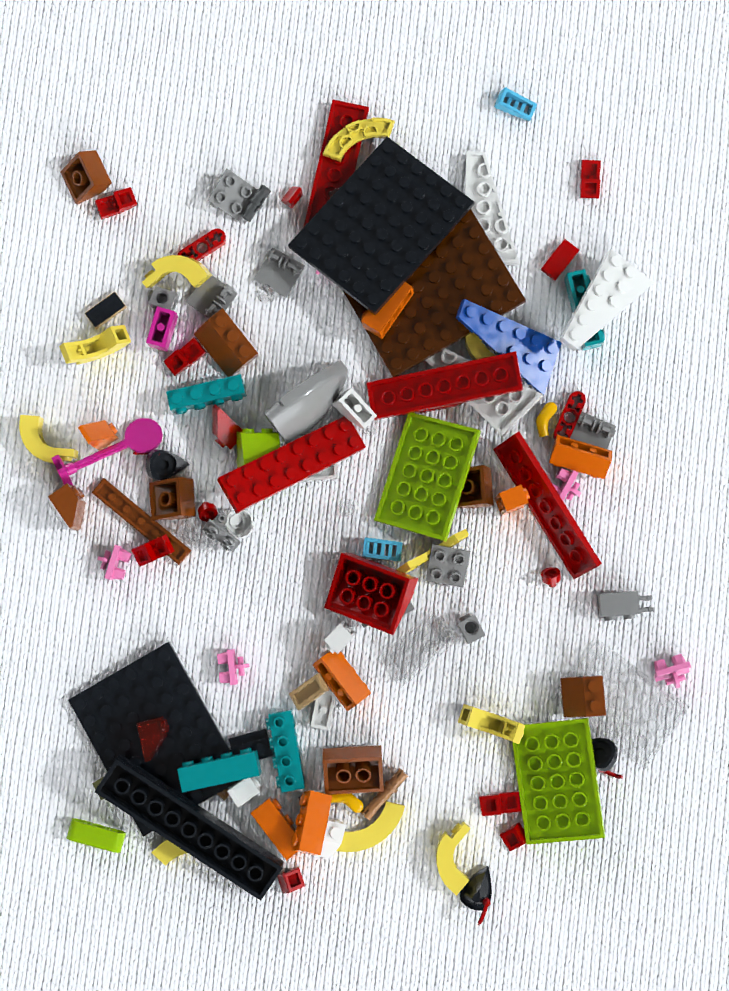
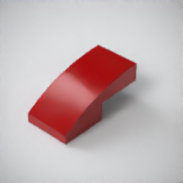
(590, 179)
(116, 203)
(559, 259)
(185, 357)
(152, 550)
(500, 803)

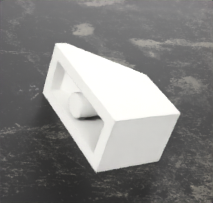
(354, 408)
(339, 637)
(244, 790)
(333, 837)

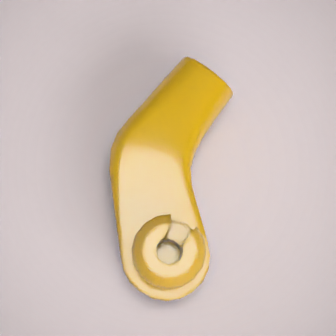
(543, 418)
(350, 800)

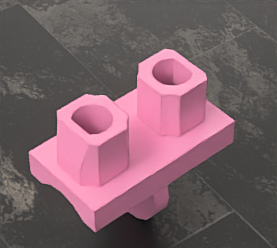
(568, 479)
(117, 554)
(672, 673)
(231, 675)

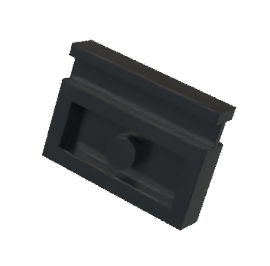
(255, 740)

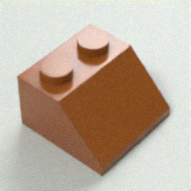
(85, 176)
(477, 488)
(172, 499)
(70, 505)
(583, 696)

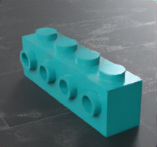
(576, 285)
(206, 394)
(286, 749)
(220, 770)

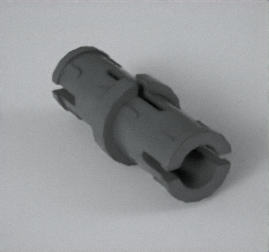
(255, 203)

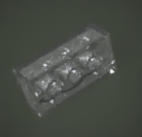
(417, 648)

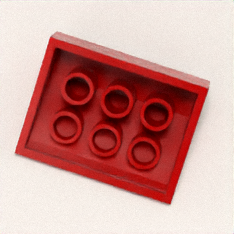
(370, 592)

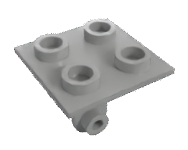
(231, 194)
(279, 272)
(211, 297)
(593, 431)
(215, 530)
(447, 565)

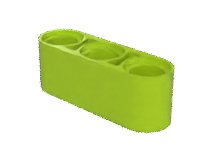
(96, 835)

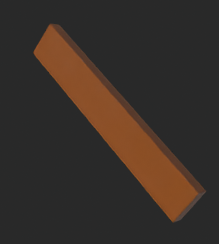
(138, 518)

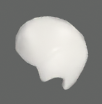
(239, 524)

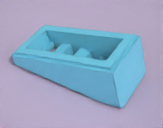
(506, 107)
(367, 541)

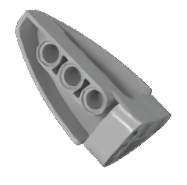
(307, 402)

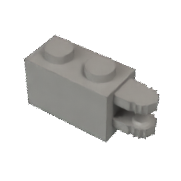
(621, 604)

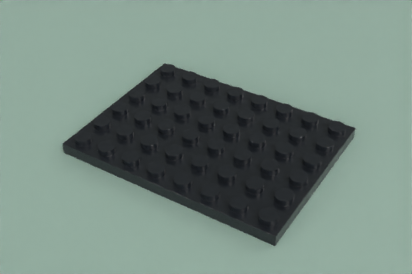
(381, 225)
(144, 691)

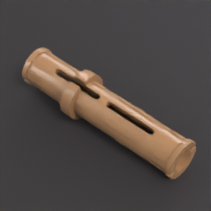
(389, 788)

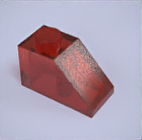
(152, 735)

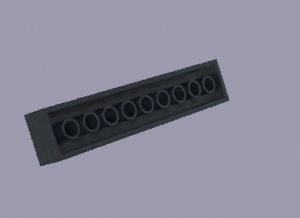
(190, 827)

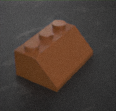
(226, 343)
(353, 770)

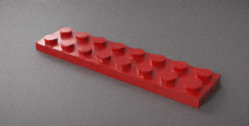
(330, 172)
(445, 386)
(290, 464)
(547, 506)

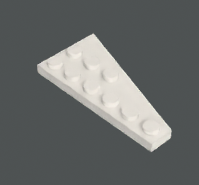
(487, 206)
(609, 293)
(499, 411)

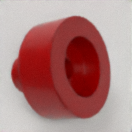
(207, 511)
(551, 576)

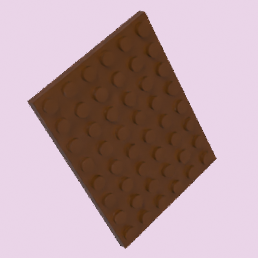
(456, 270)

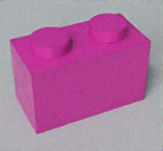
(162, 329)

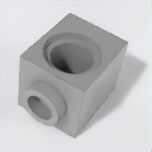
(171, 302)
(470, 637)

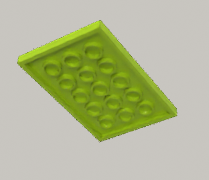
(427, 476)
(558, 782)

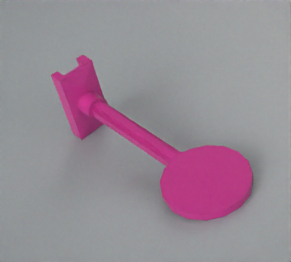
(140, 436)

